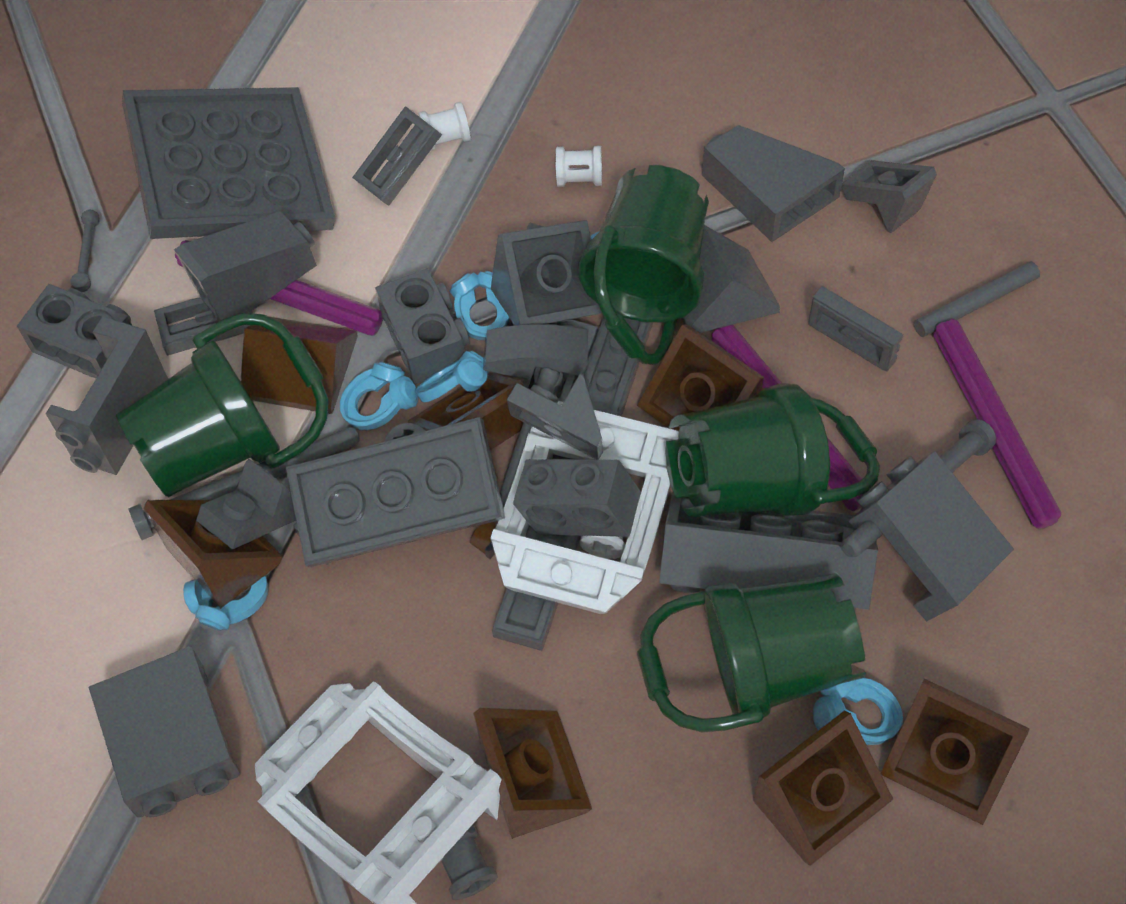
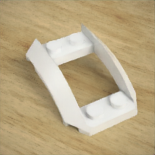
(575, 576)
(420, 836)

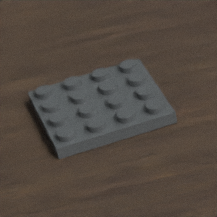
(224, 159)

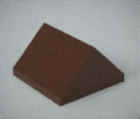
(272, 376)
(697, 378)
(487, 403)
(216, 566)
(954, 751)
(535, 767)
(823, 789)

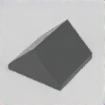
(539, 274)
(731, 286)

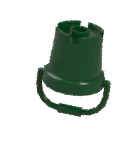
(647, 257)
(206, 418)
(763, 455)
(767, 644)

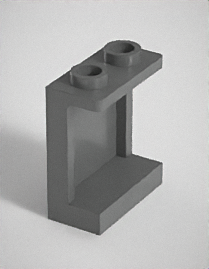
(129, 374)
(934, 531)
(163, 733)

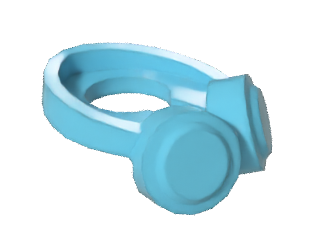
(465, 298)
(466, 371)
(400, 396)
(235, 611)
(831, 705)

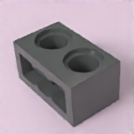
(63, 326)
(418, 326)
(577, 497)

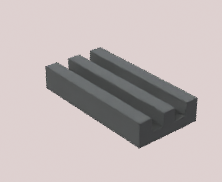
(402, 159)
(854, 329)
(180, 335)

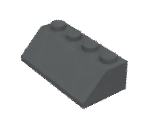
(762, 550)

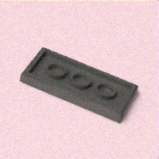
(395, 492)

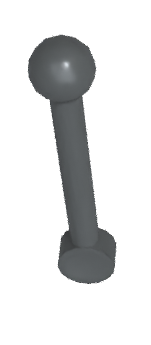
(80, 280)

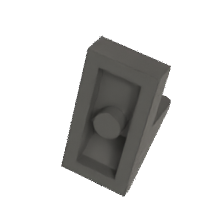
(894, 187)
(570, 423)
(251, 510)

